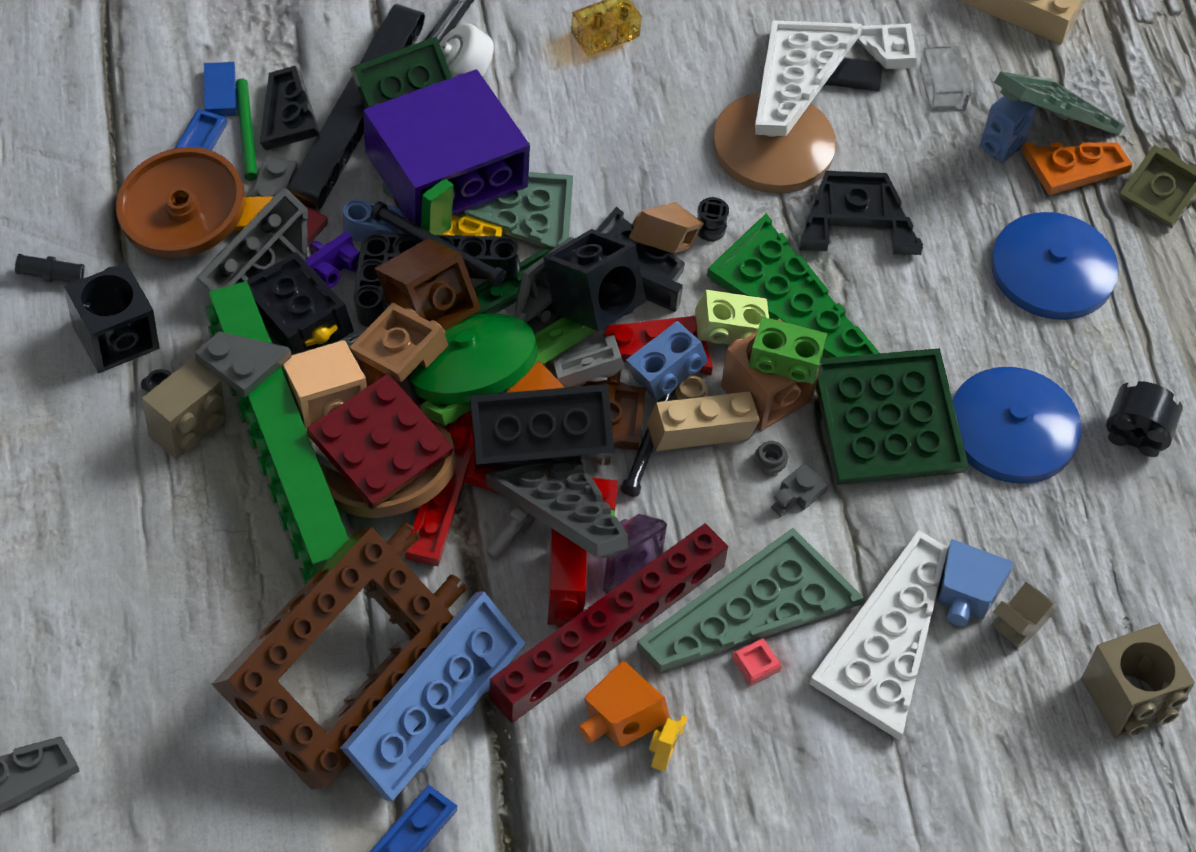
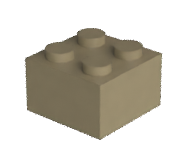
(184, 408)

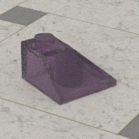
(645, 544)

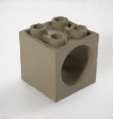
(1142, 655)

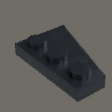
(287, 110)

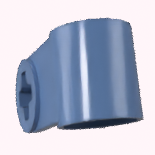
(359, 222)

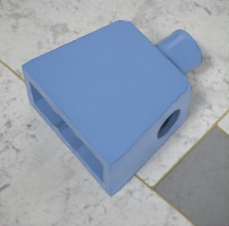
(971, 581)

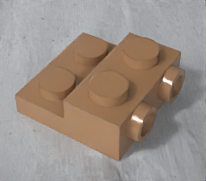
(399, 342)

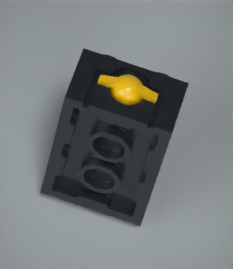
(299, 306)

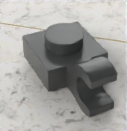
(799, 488)

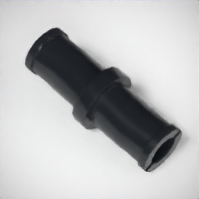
(48, 268)

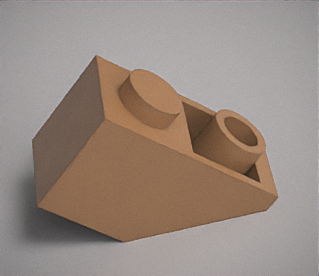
(666, 228)

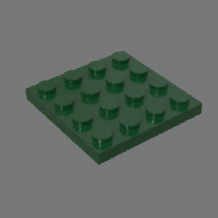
(889, 416)

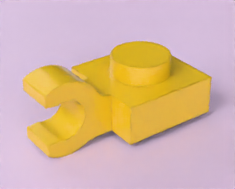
(664, 742)

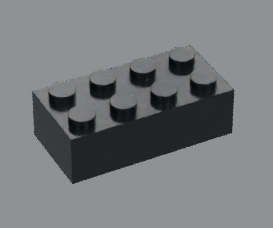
(541, 426)

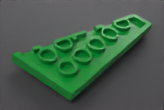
(768, 268)

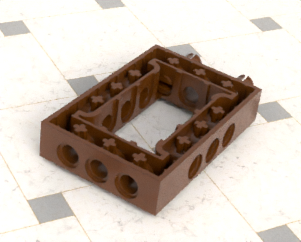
(253, 676)

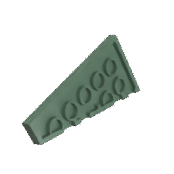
(1054, 97)
(531, 214)
(763, 596)

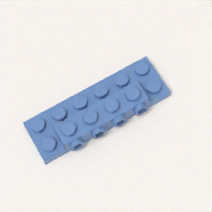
(433, 696)

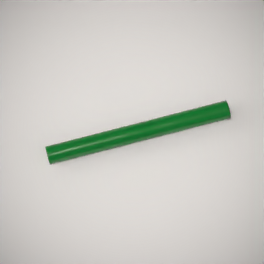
(246, 129)

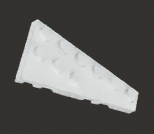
(797, 67)

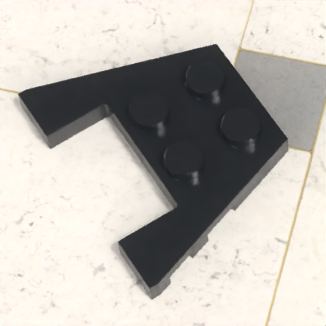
(858, 201)

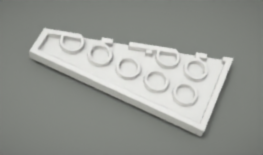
(882, 648)

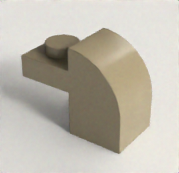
(1023, 614)

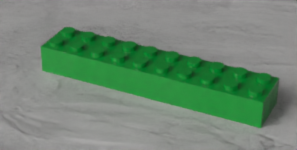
(281, 441)

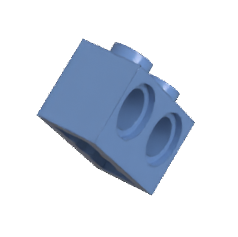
(1007, 127)
(667, 360)

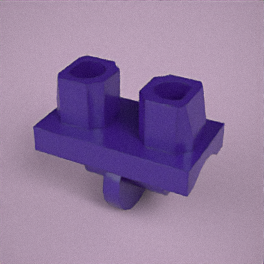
(333, 257)

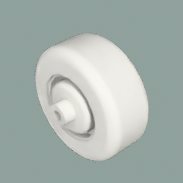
(467, 50)

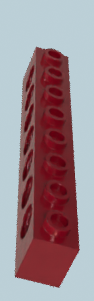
(607, 623)

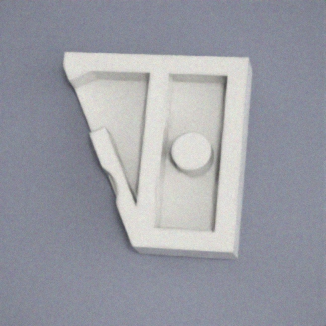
(890, 45)

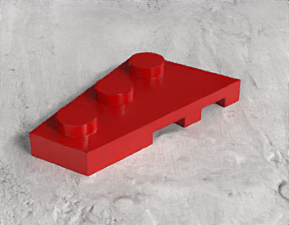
(633, 336)

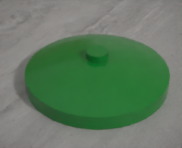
(481, 358)

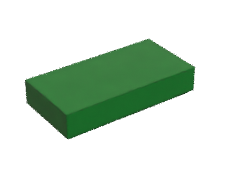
(437, 208)

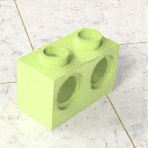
(728, 316)

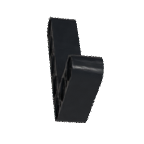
(381, 247)

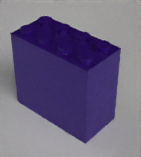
(447, 133)

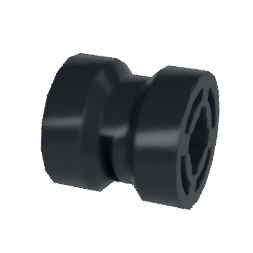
(714, 215)

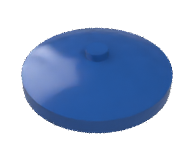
(1054, 265)
(1016, 424)

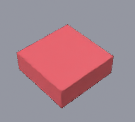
(756, 662)

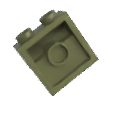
(1162, 186)

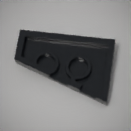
(649, 257)

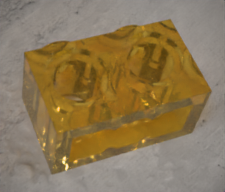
(605, 25)

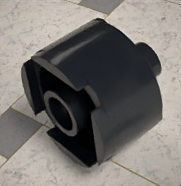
(1144, 417)

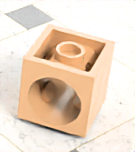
(323, 380)

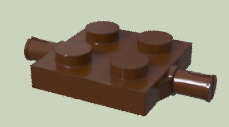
(626, 412)

